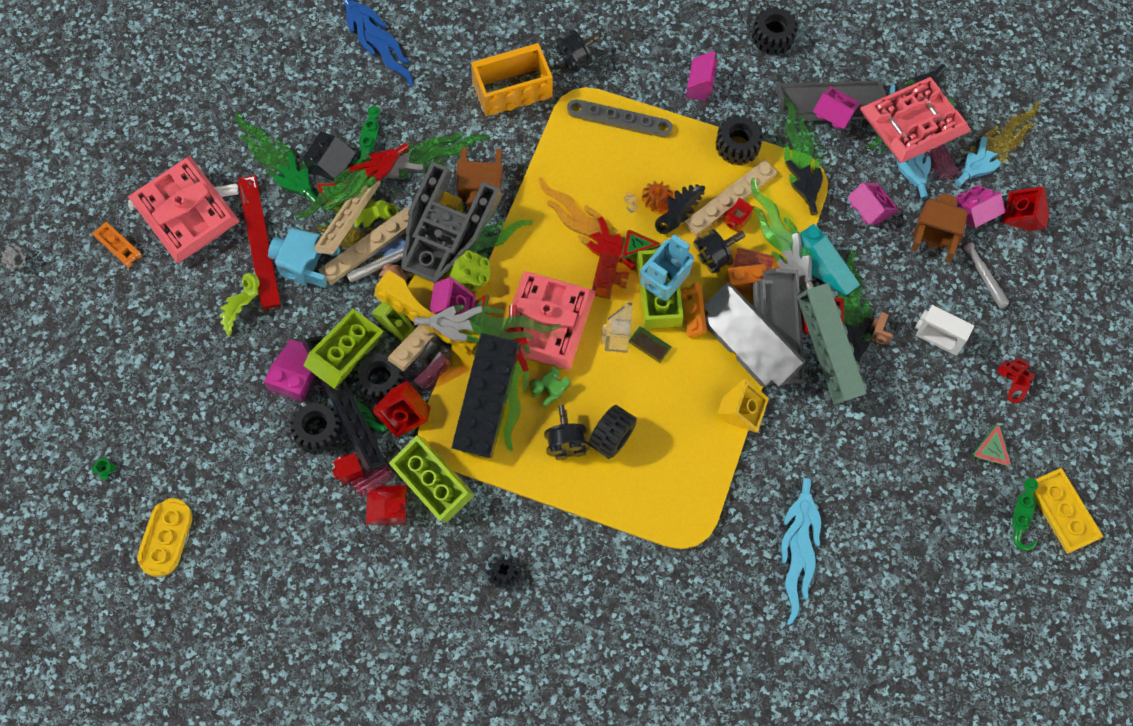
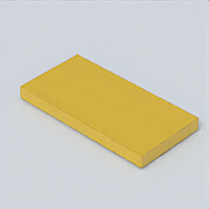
(1065, 511)

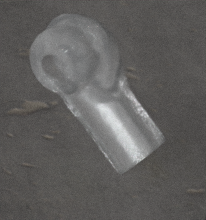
(632, 200)

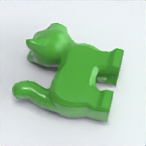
(549, 383)

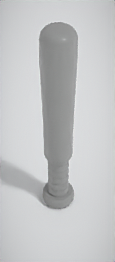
(995, 290)

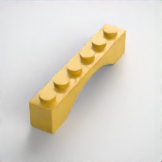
(395, 293)

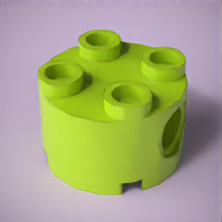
(470, 270)

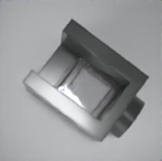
(433, 352)

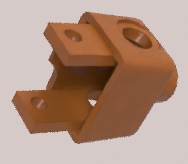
(472, 174)
(940, 225)

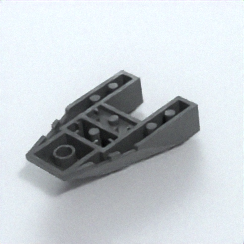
(441, 234)

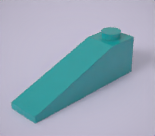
(826, 261)

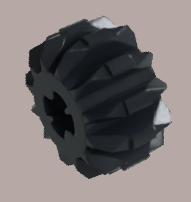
(495, 573)

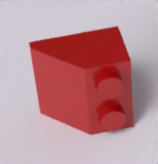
(402, 409)

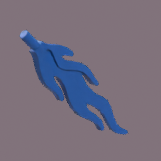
(380, 39)

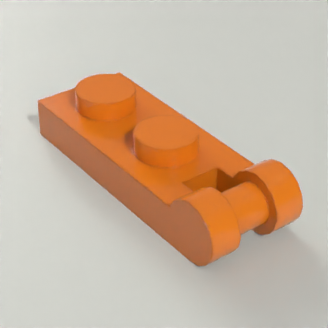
(116, 244)
(694, 311)

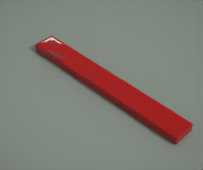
(259, 242)

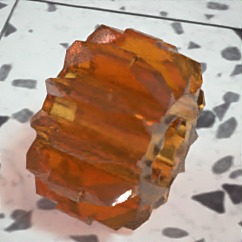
(650, 196)

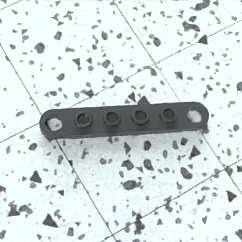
(619, 118)

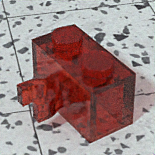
(607, 275)

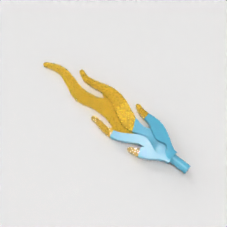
(988, 148)

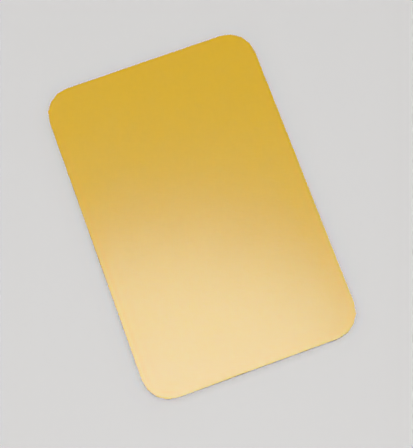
(681, 454)

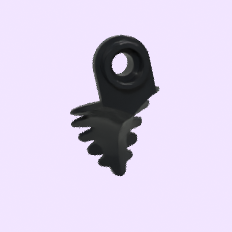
(679, 208)

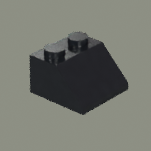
(328, 156)

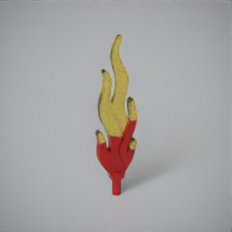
(587, 226)

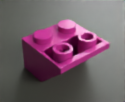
(702, 76)
(981, 205)

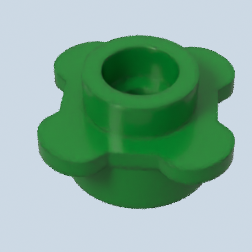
(103, 462)

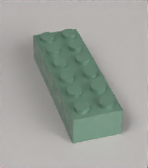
(831, 343)

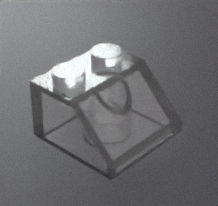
(617, 331)

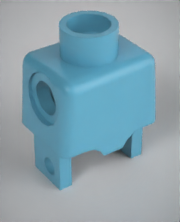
(298, 258)
(665, 264)

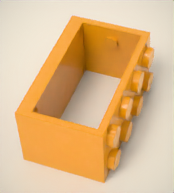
(507, 66)

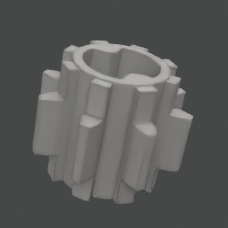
(13, 257)

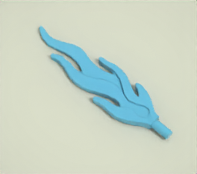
(914, 168)
(801, 549)

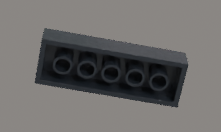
(486, 395)

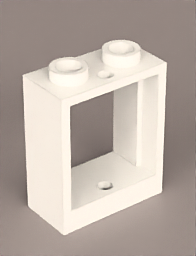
(943, 329)

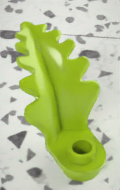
(372, 211)
(235, 303)

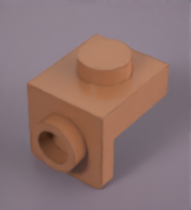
(878, 334)

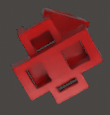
(1020, 376)

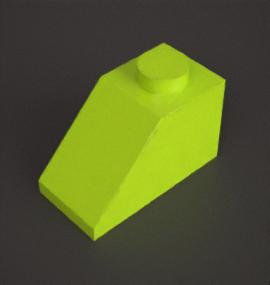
(393, 321)

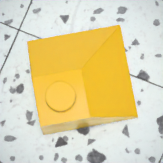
(744, 406)

